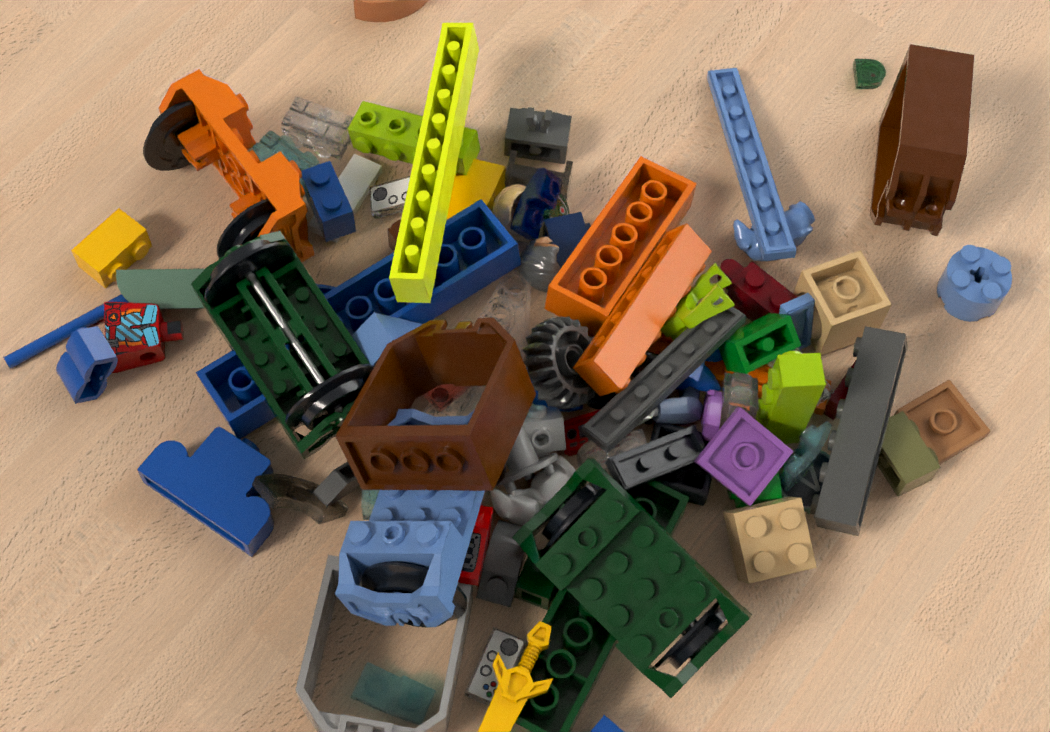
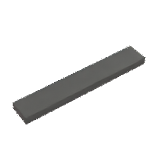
(660, 378)

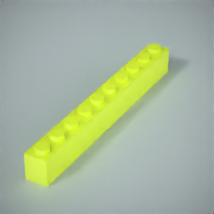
(434, 165)

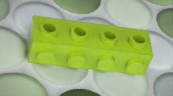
(396, 135)
(791, 394)

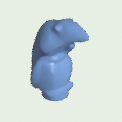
(799, 221)

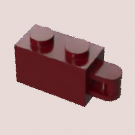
(754, 290)

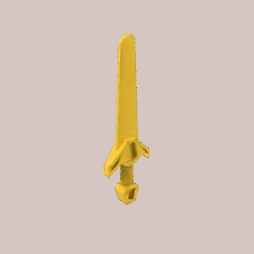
(516, 684)

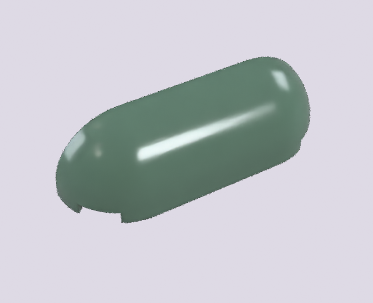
(160, 286)

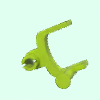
(690, 315)

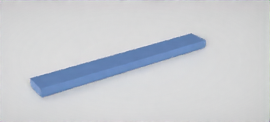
(751, 165)

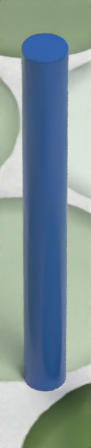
(58, 335)

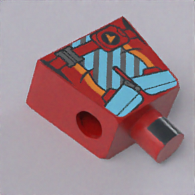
(138, 333)

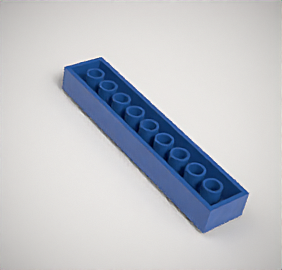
(472, 255)

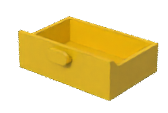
(482, 182)

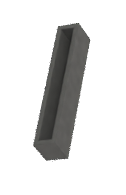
(860, 431)

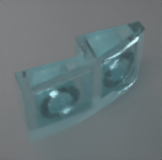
(806, 454)
(393, 694)

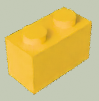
(112, 247)

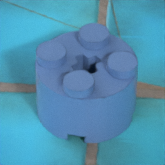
(974, 283)

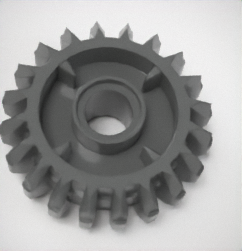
(550, 361)

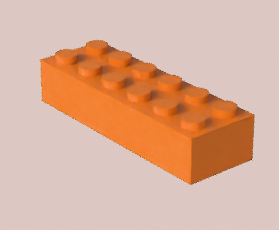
(619, 243)

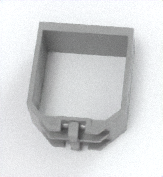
(314, 652)

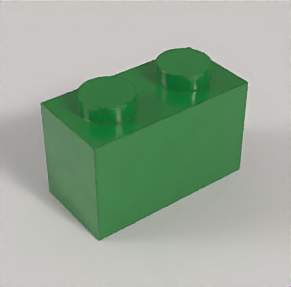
(759, 343)

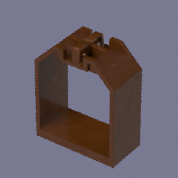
(923, 139)
(439, 455)

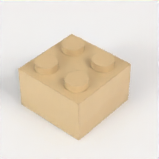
(769, 539)

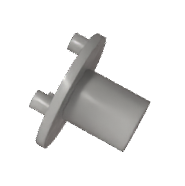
(524, 461)

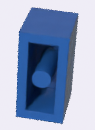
(328, 201)

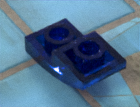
(538, 196)

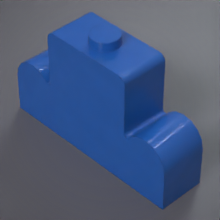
(215, 486)

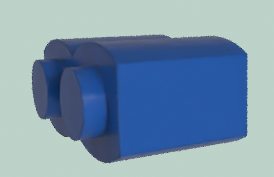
(86, 364)

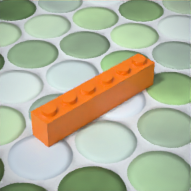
(643, 311)

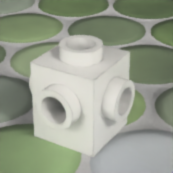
(545, 429)

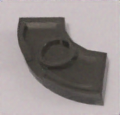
(297, 494)

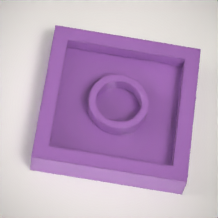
(743, 456)

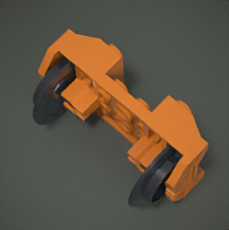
(209, 125)

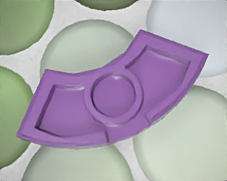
(711, 414)

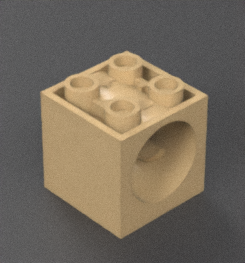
(845, 301)

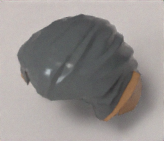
(540, 263)

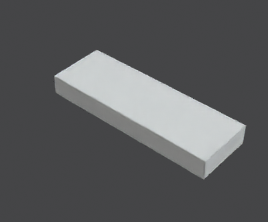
(355, 181)

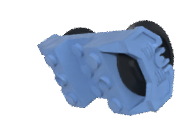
(410, 549)

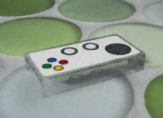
(388, 197)
(484, 681)

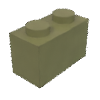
(905, 457)

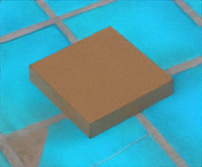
(945, 421)

